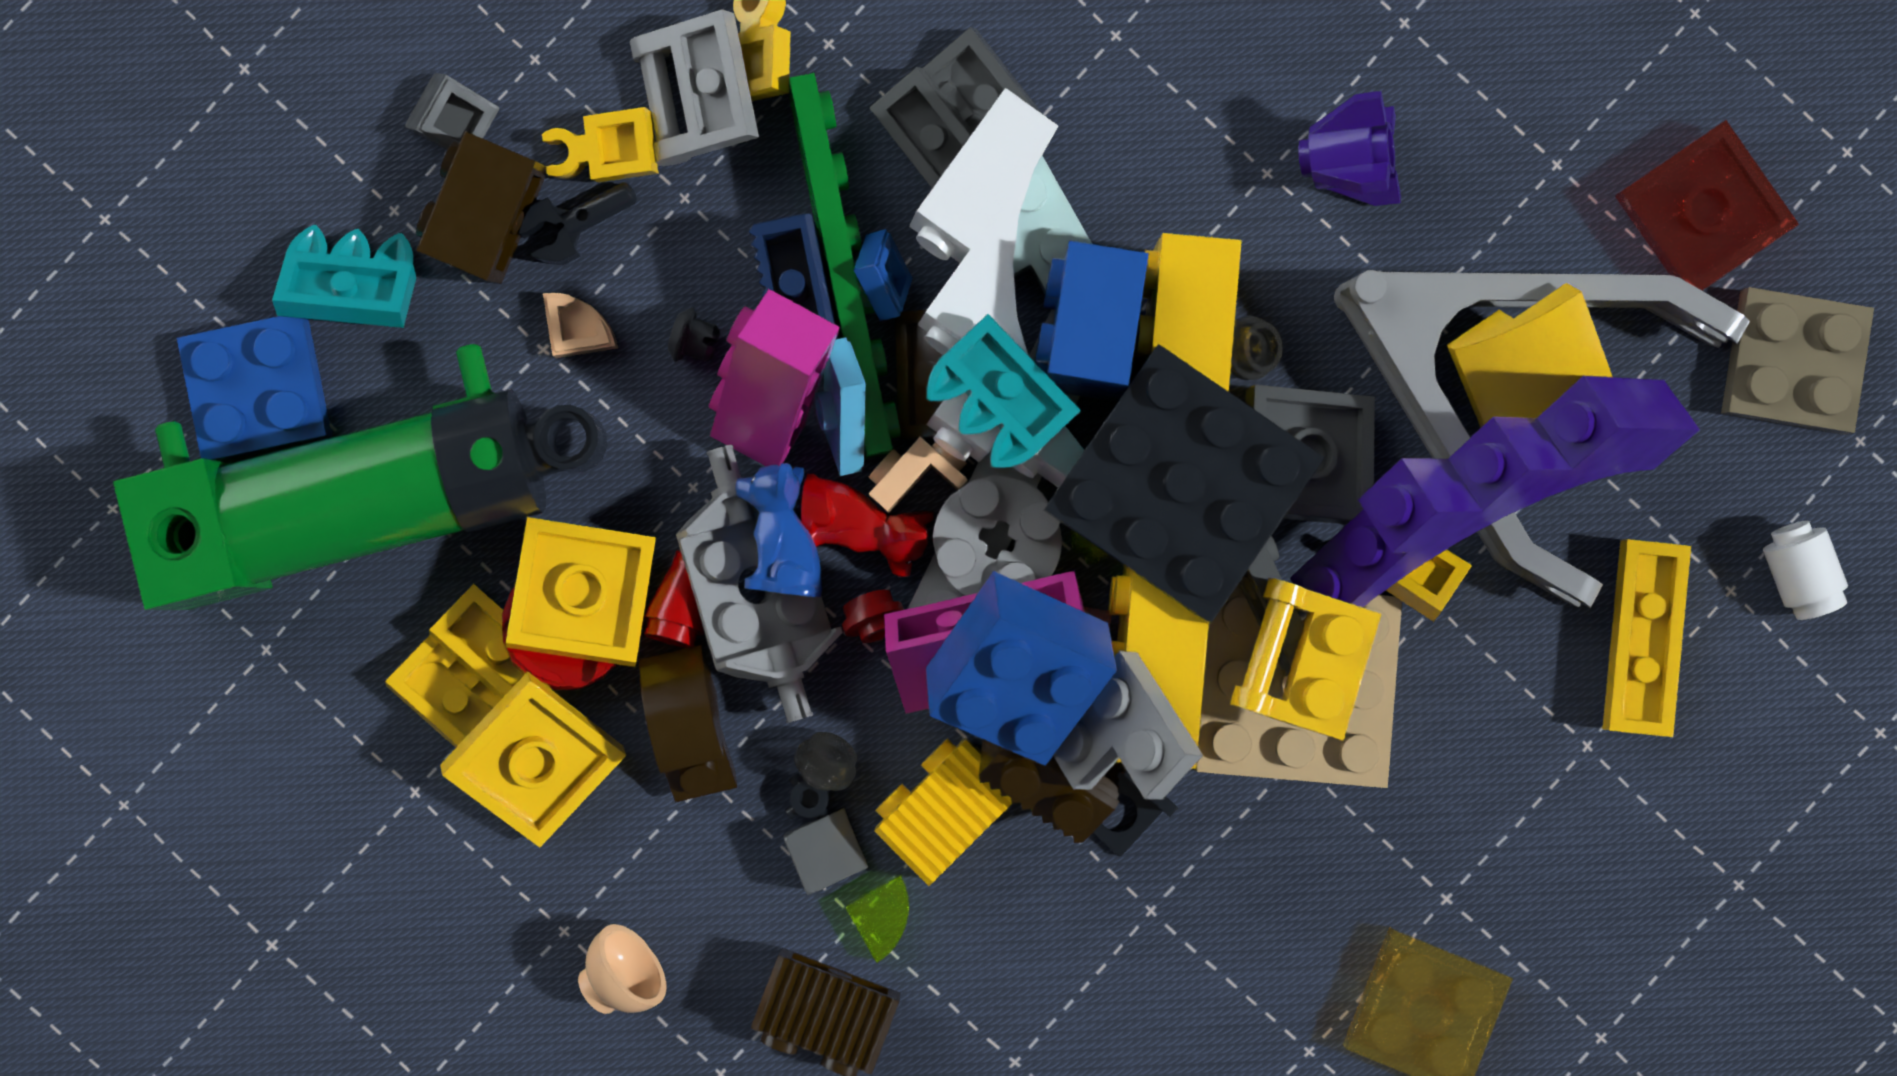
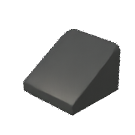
(448, 111)
(825, 851)

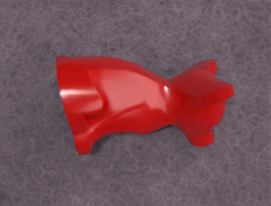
(850, 519)

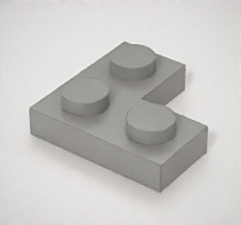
(1133, 724)

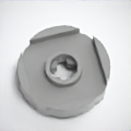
(981, 506)

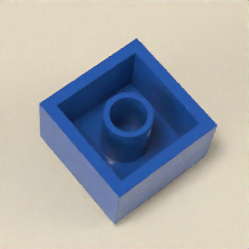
(1095, 319)
(1020, 669)

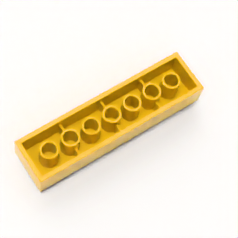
(1192, 315)

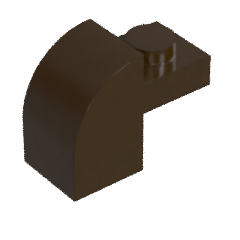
(685, 723)

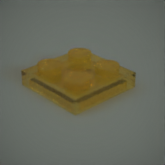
(1426, 1009)

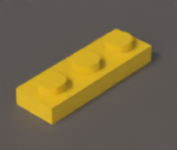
(1646, 637)

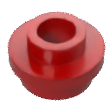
(866, 615)

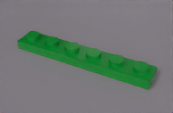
(838, 239)

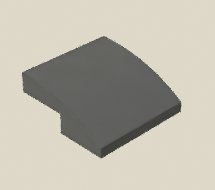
(944, 102)

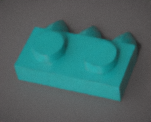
(347, 281)
(1003, 392)

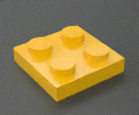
(580, 592)
(533, 759)

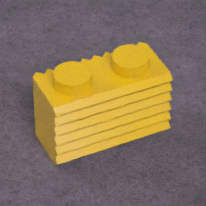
(942, 812)

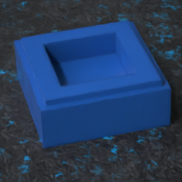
(883, 274)

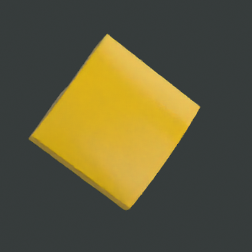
(1530, 359)
(458, 668)

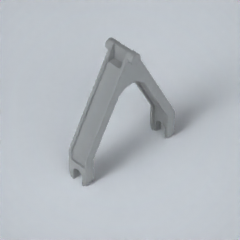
(1401, 325)

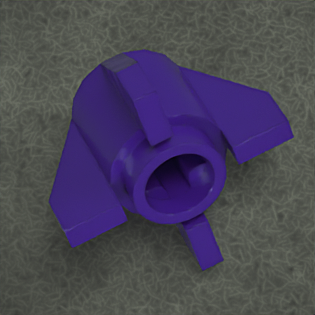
(1354, 151)

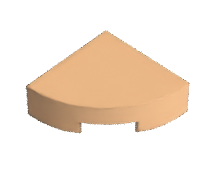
(576, 326)

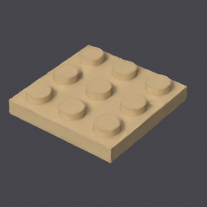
(1259, 746)

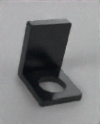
(1146, 812)

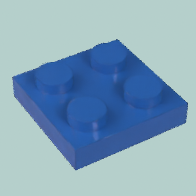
(254, 387)

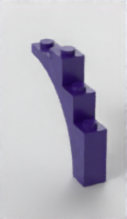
(1508, 464)

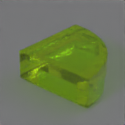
(881, 916)

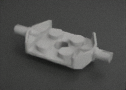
(747, 639)

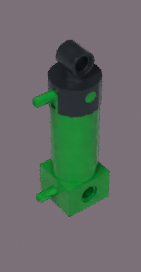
(342, 496)

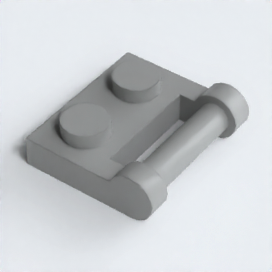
(709, 82)

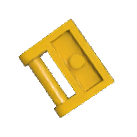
(1325, 663)

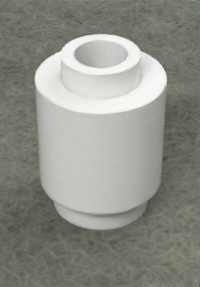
(1806, 570)

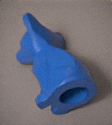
(785, 548)

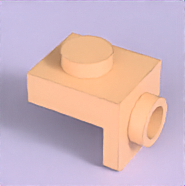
(899, 473)

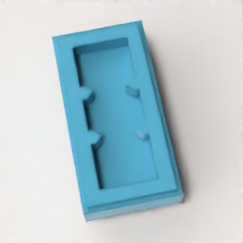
(842, 408)

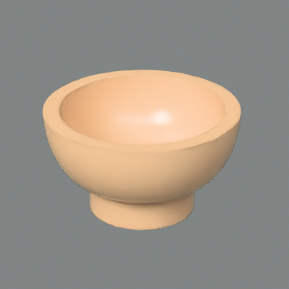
(621, 973)

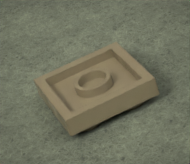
(1798, 361)

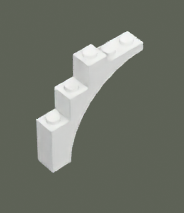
(975, 221)

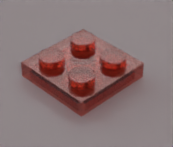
(1707, 208)

